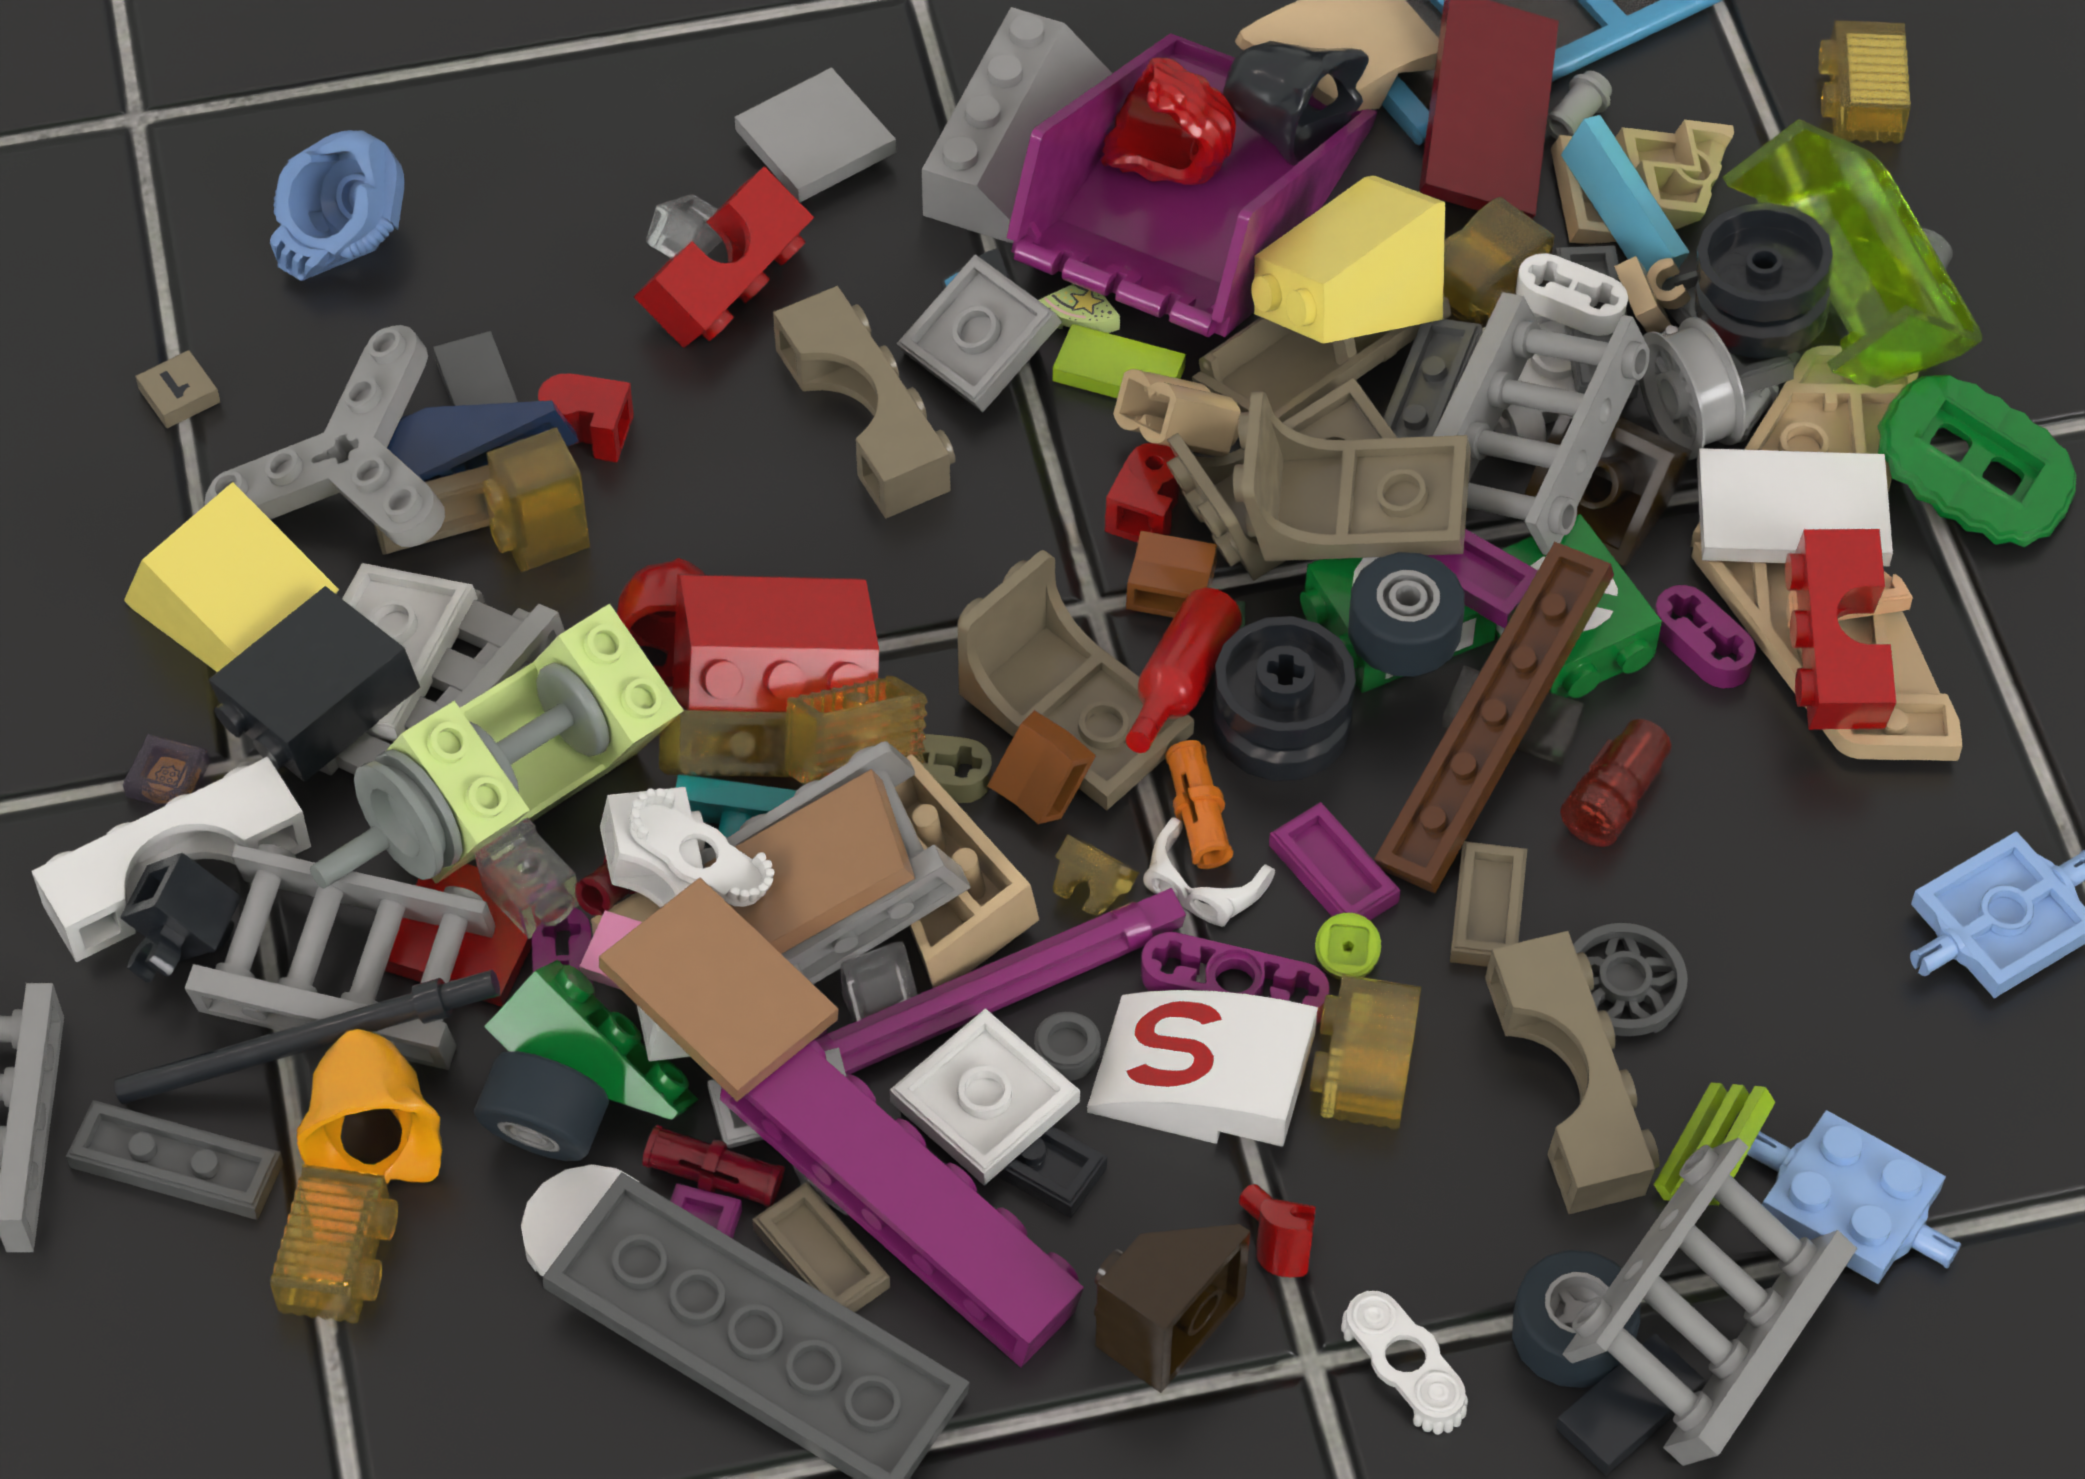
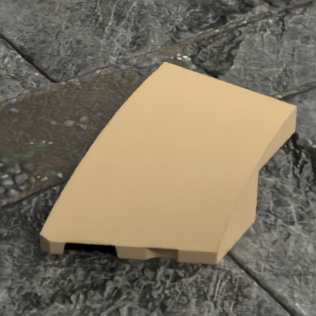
(1383, 29)
(1673, 166)

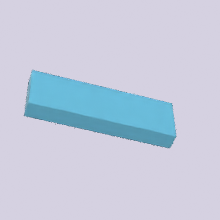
(1621, 195)

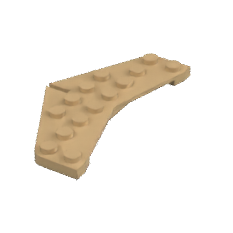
(1837, 416)

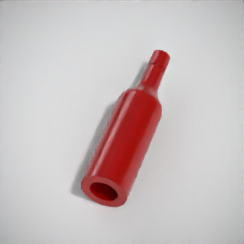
(1183, 662)

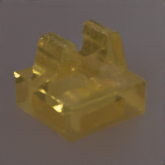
(1084, 861)

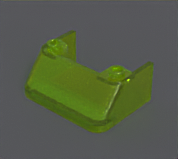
(1884, 269)

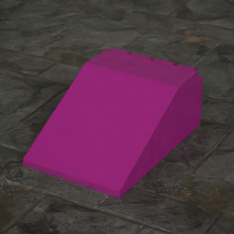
(1166, 241)

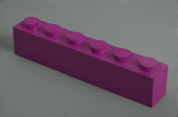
(912, 1202)

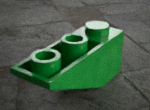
(566, 1023)

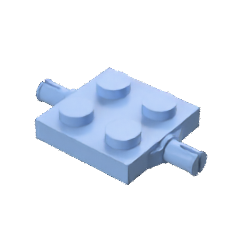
(2002, 914)
(1860, 1188)

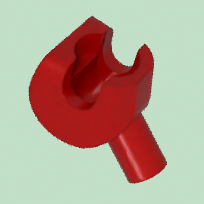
(1283, 1232)

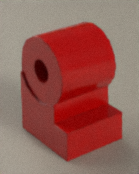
(595, 408)
(1142, 494)

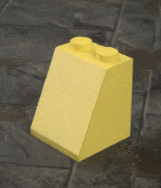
(1356, 265)
(223, 579)

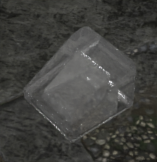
(681, 222)
(877, 980)

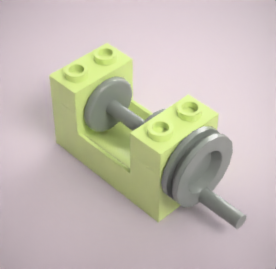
(507, 753)

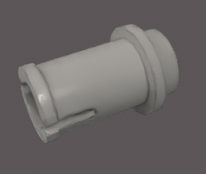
(1587, 96)

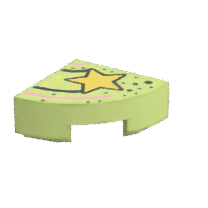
(1083, 308)

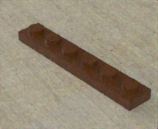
(1494, 717)

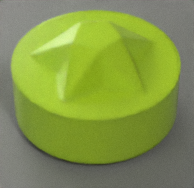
(1348, 945)

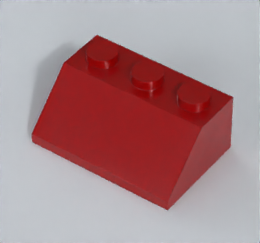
(769, 639)

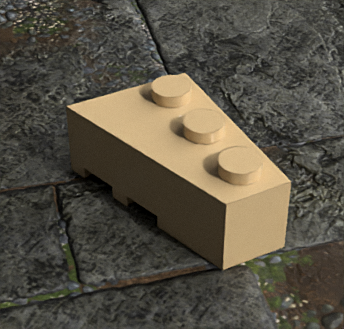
(983, 917)

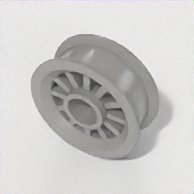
(1693, 387)

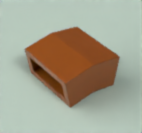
(1167, 572)
(1042, 769)

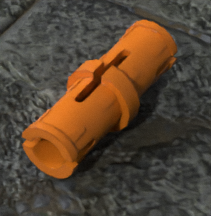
(1199, 804)

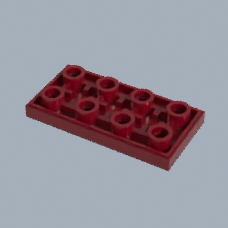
(1489, 105)

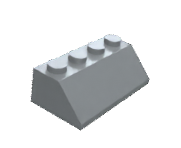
(1021, 81)

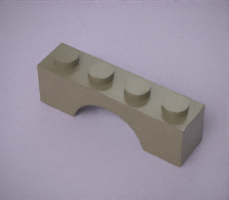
(832, 349)
(1546, 997)

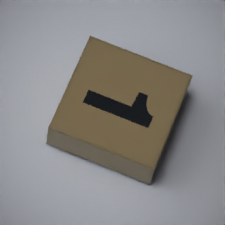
(177, 389)

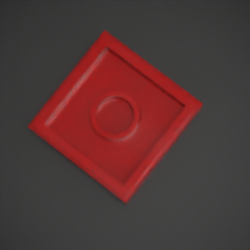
(478, 953)

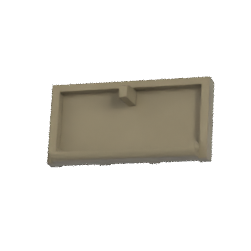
(1293, 366)

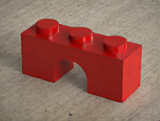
(694, 291)
(1840, 679)

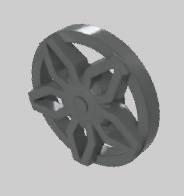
(1628, 980)

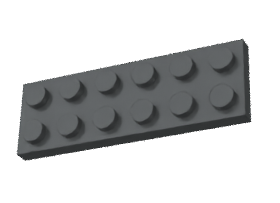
(755, 1334)

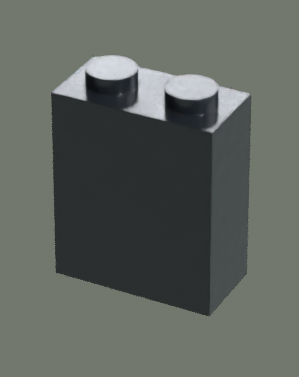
(313, 684)

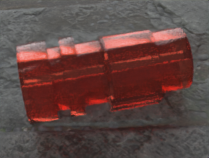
(1616, 780)

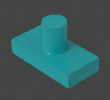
(730, 802)

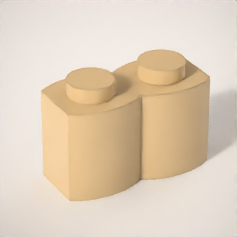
(1168, 405)

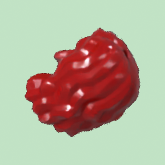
(1171, 127)

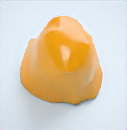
(363, 1075)

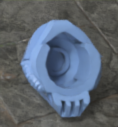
(336, 203)

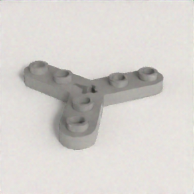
(364, 425)

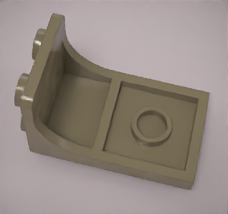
(1209, 481)
(1349, 495)
(1030, 655)

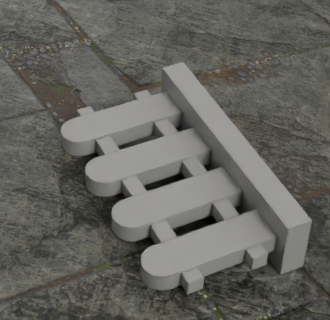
(506, 646)

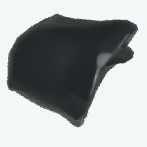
(1272, 91)

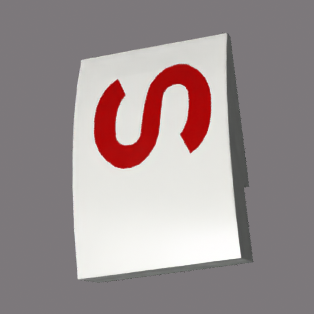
(1205, 1063)

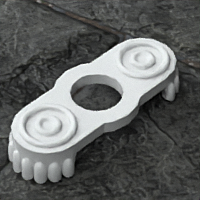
(664, 828)
(1431, 1390)

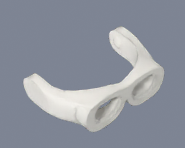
(1222, 901)

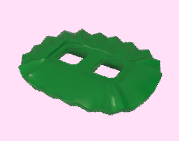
(1992, 434)

